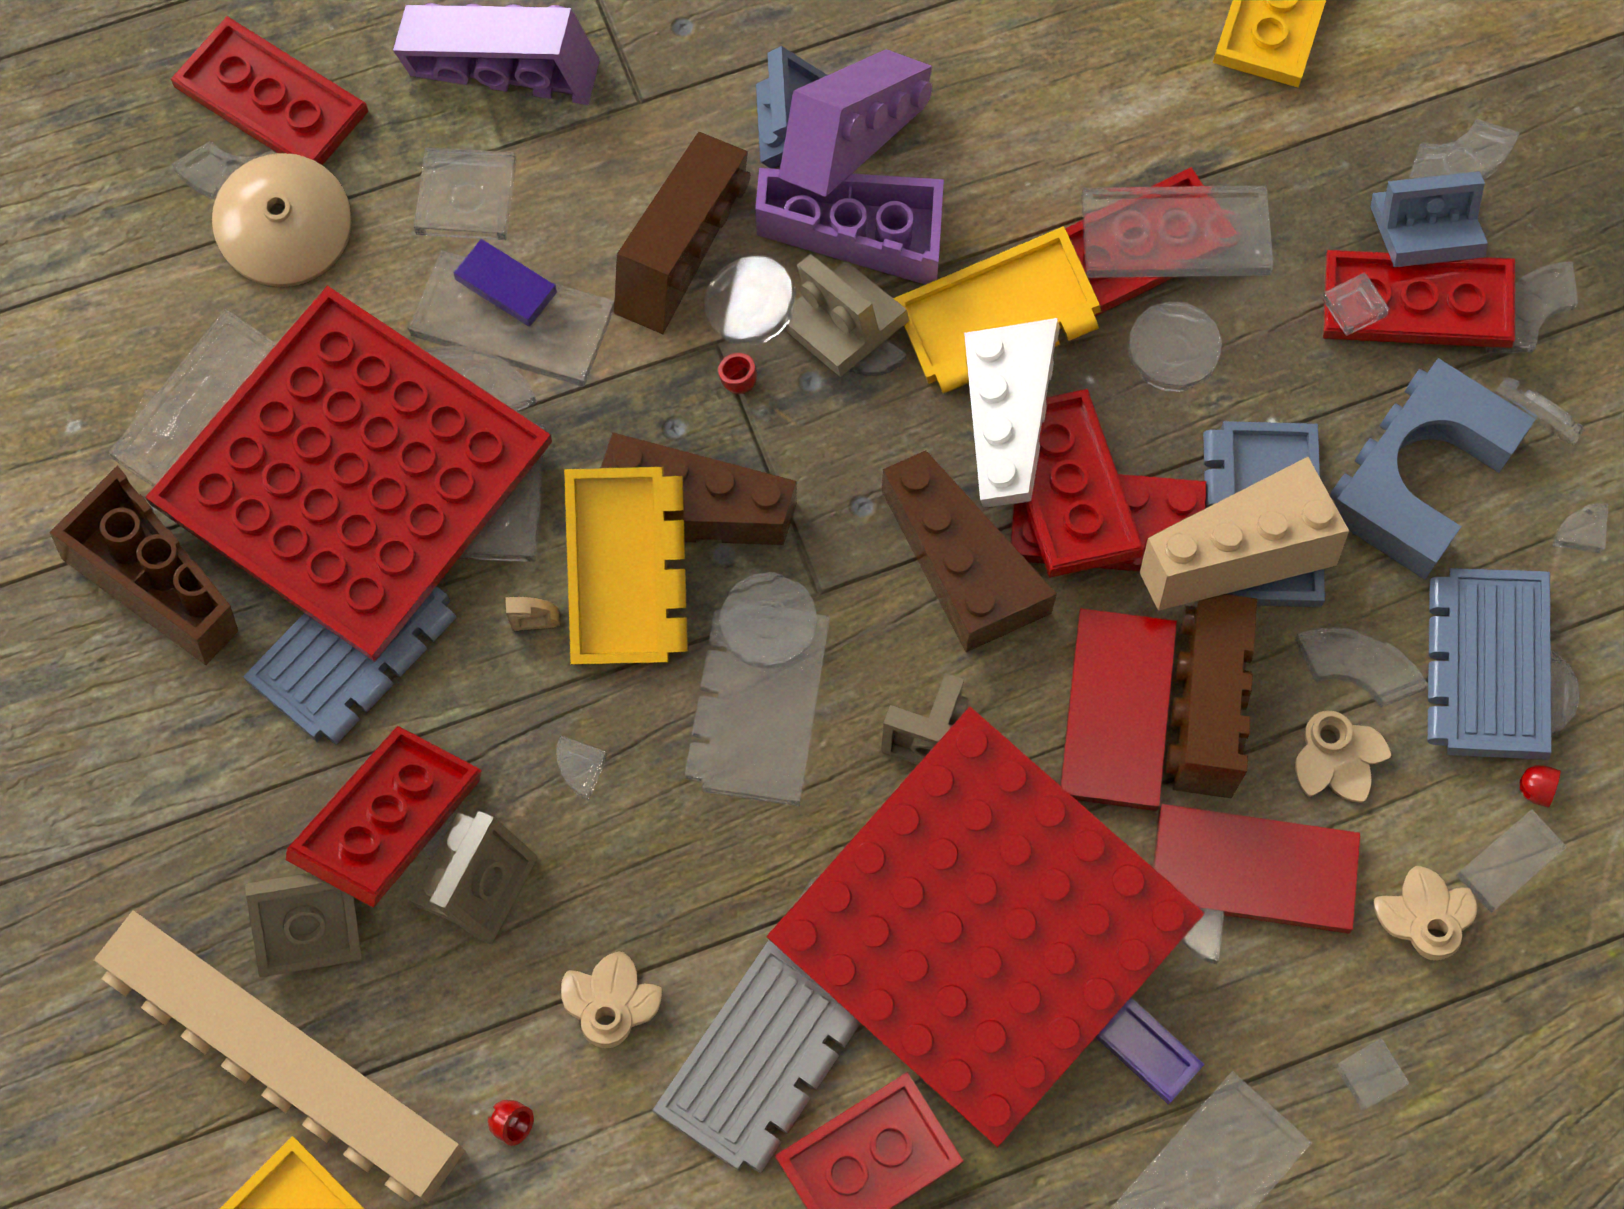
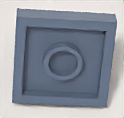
(774, 100)
(1431, 219)

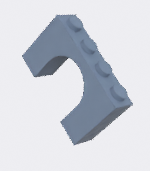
(1442, 408)

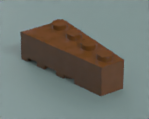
(678, 231)
(718, 497)
(967, 560)
(141, 564)
(1214, 693)

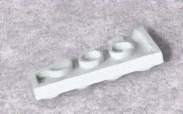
(1008, 403)

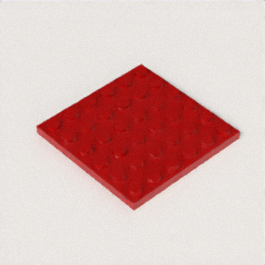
(350, 472)
(984, 926)

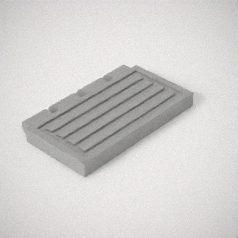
(752, 1060)

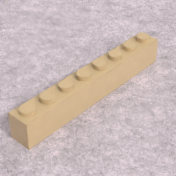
(279, 1056)

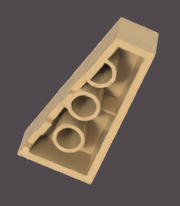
(1247, 540)

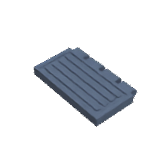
(1248, 455)
(1495, 664)
(320, 676)

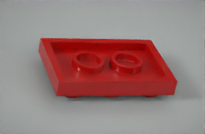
(871, 1153)

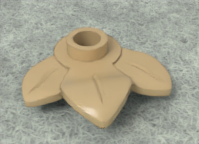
(1342, 763)
(1427, 906)
(609, 992)

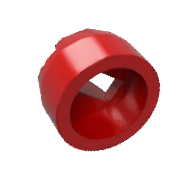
(734, 374)
(1540, 784)
(520, 1125)

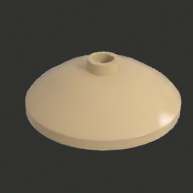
(285, 246)

